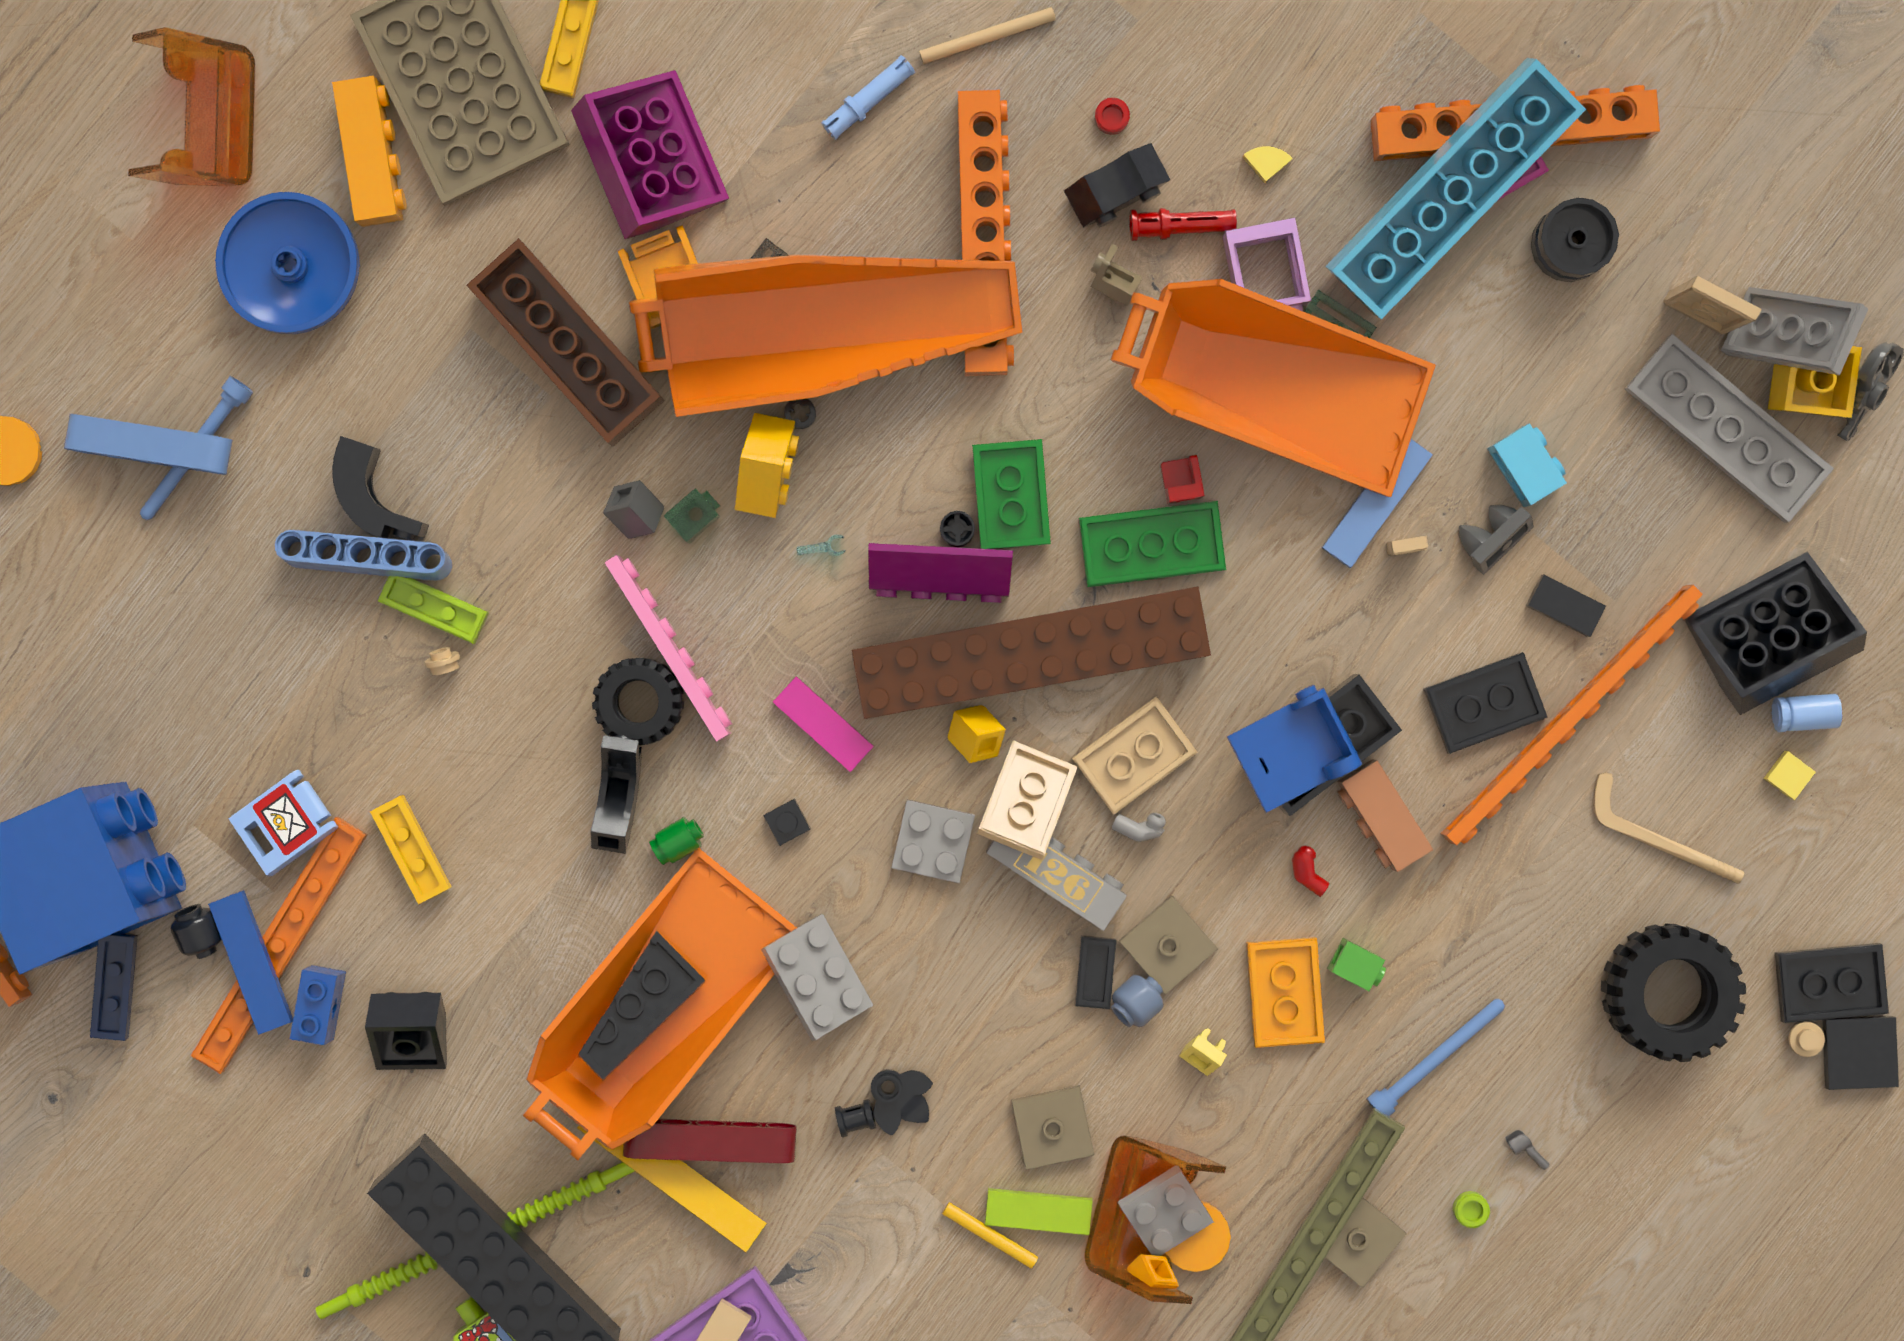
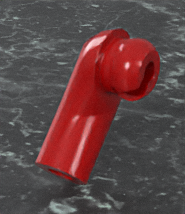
(1305, 870)

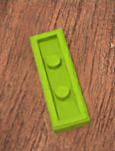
(434, 607)
(1038, 1211)

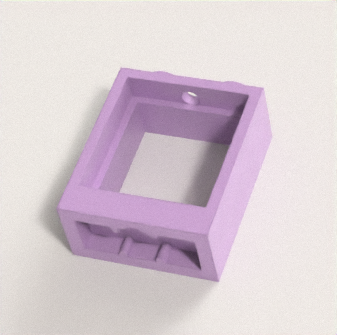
(1265, 233)

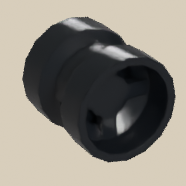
(957, 523)

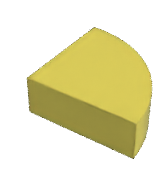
(1267, 161)

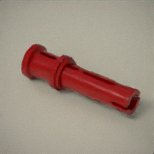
(1164, 223)

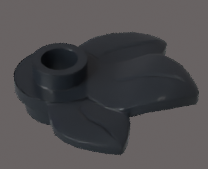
(903, 1102)

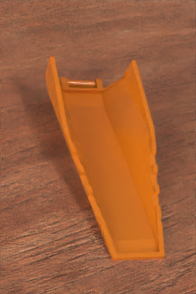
(815, 323)

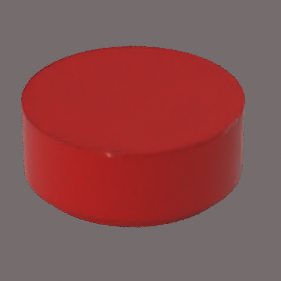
(1112, 116)

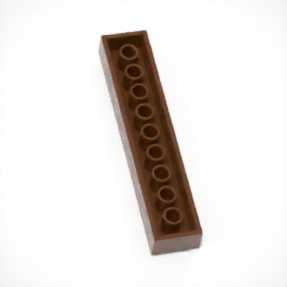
(1031, 652)

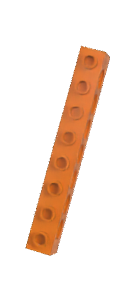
(1638, 104)
(974, 108)

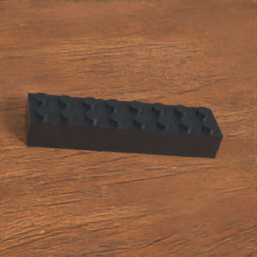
(486, 1250)

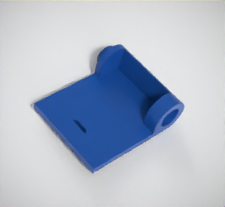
(1298, 746)

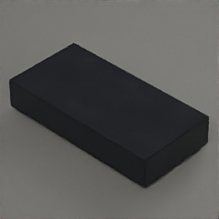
(1566, 605)
(1095, 972)

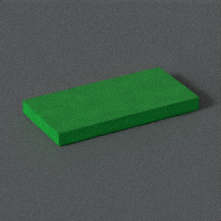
(1152, 544)

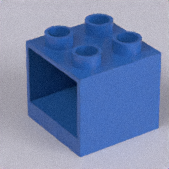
(82, 874)

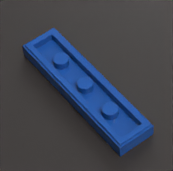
(251, 962)

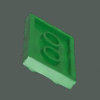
(1011, 494)

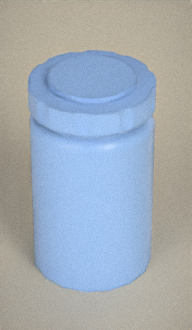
(1806, 712)

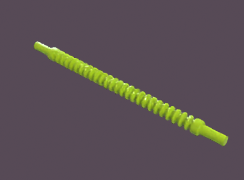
(357, 1294)

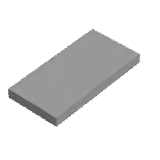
(1797, 331)

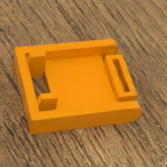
(651, 254)

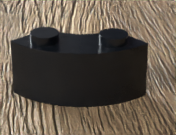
(1117, 185)

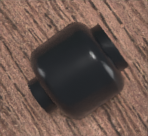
(195, 931)

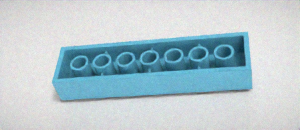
(1455, 187)

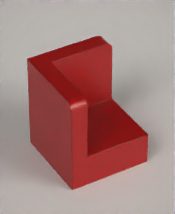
(1182, 479)

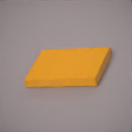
(1285, 992)

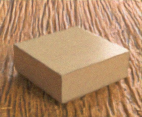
(1407, 546)

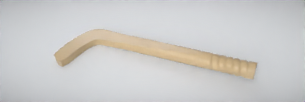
(1605, 816)

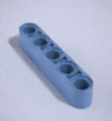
(148, 444)
(350, 545)

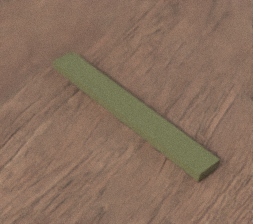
(1320, 1228)

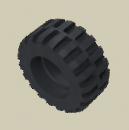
(1716, 1006)

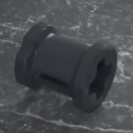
(855, 1118)

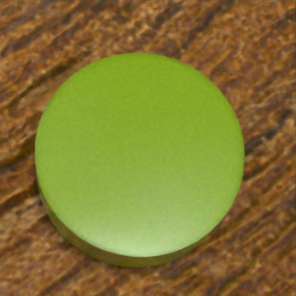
(1471, 1209)

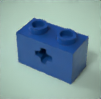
(317, 1005)

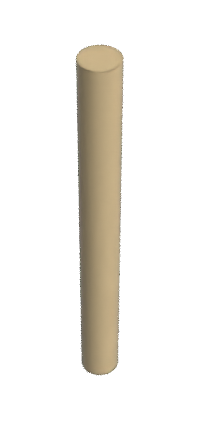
(987, 35)

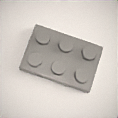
(817, 977)

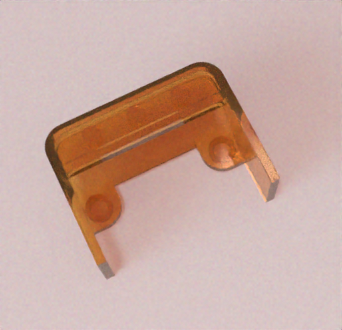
(216, 111)
(1112, 1238)

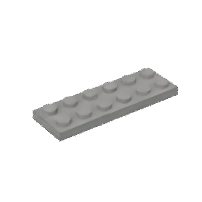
(1729, 428)

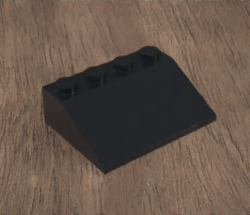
(1776, 633)

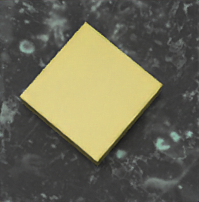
(1789, 775)

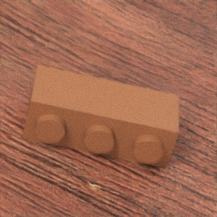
(1383, 816)

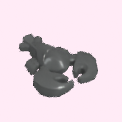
(1871, 383)

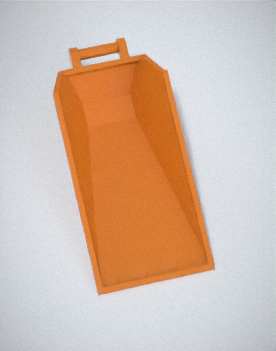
(1278, 379)
(721, 934)

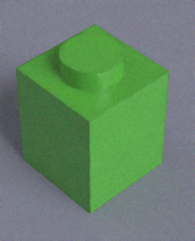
(1357, 965)

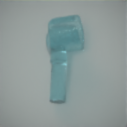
(821, 547)

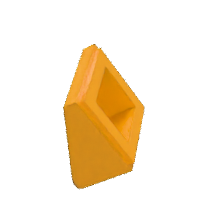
(1153, 1271)

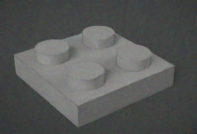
(933, 841)
(1165, 1211)

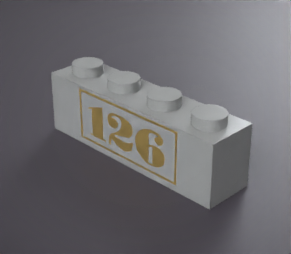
(1066, 880)

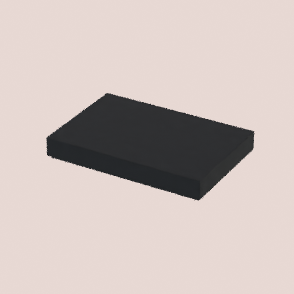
(1485, 702)
(1831, 982)

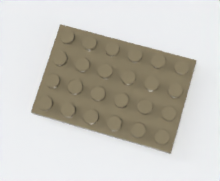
(460, 89)

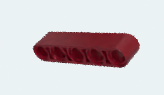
(715, 1141)

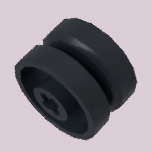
(1589, 224)

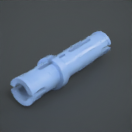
(856, 107)

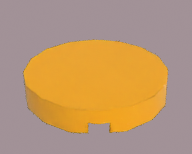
(18, 451)
(1204, 1248)

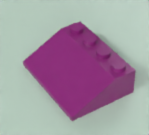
(649, 153)
(939, 570)

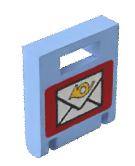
(288, 821)

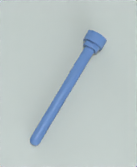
(233, 395)
(1387, 1099)

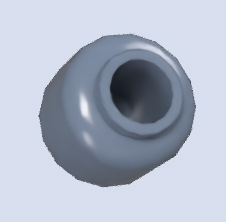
(1137, 1001)

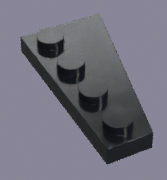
(643, 1003)

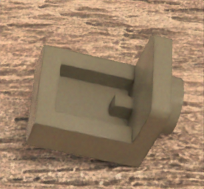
(1114, 279)

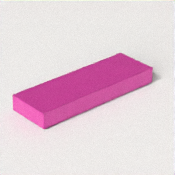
(823, 724)

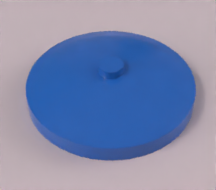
(287, 263)

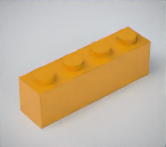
(368, 151)

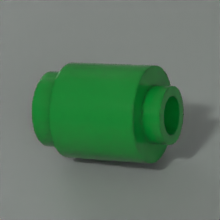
(676, 840)

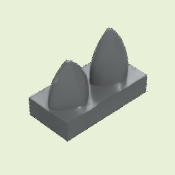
(1488, 548)

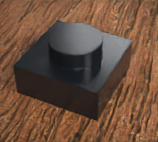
(787, 822)

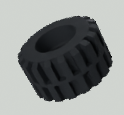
(609, 690)

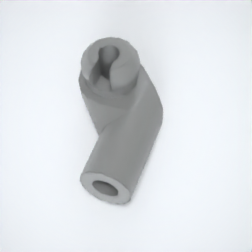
(1140, 831)

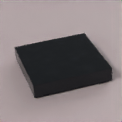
(1860, 1052)

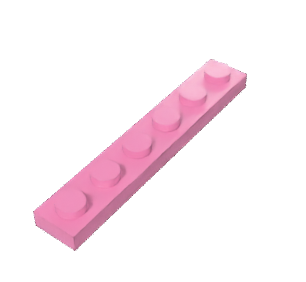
(662, 635)

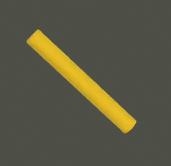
(990, 1235)

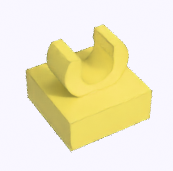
(1203, 1054)

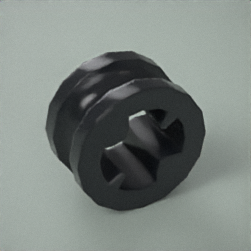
(803, 403)

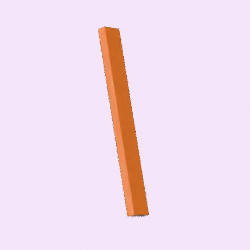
(282, 939)

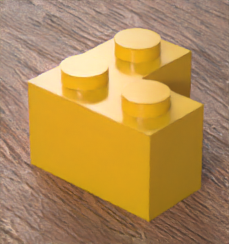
(766, 465)

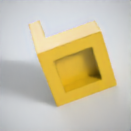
(976, 733)

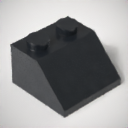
(407, 1031)

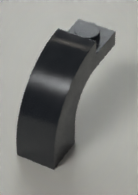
(353, 485)
(617, 794)

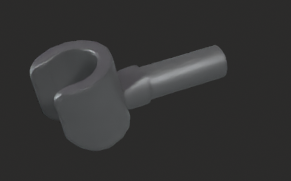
(1519, 1142)

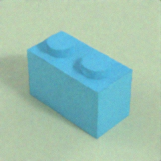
(1528, 464)

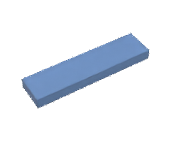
(1372, 510)

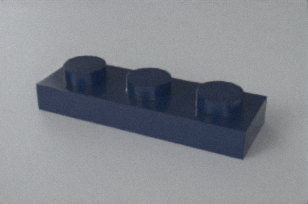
(113, 987)

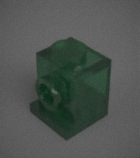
(680, 514)

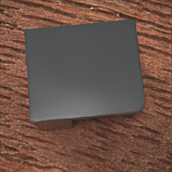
(633, 509)

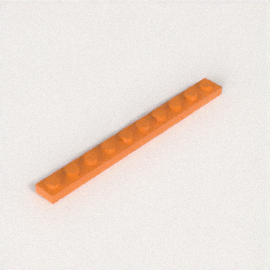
(1584, 705)

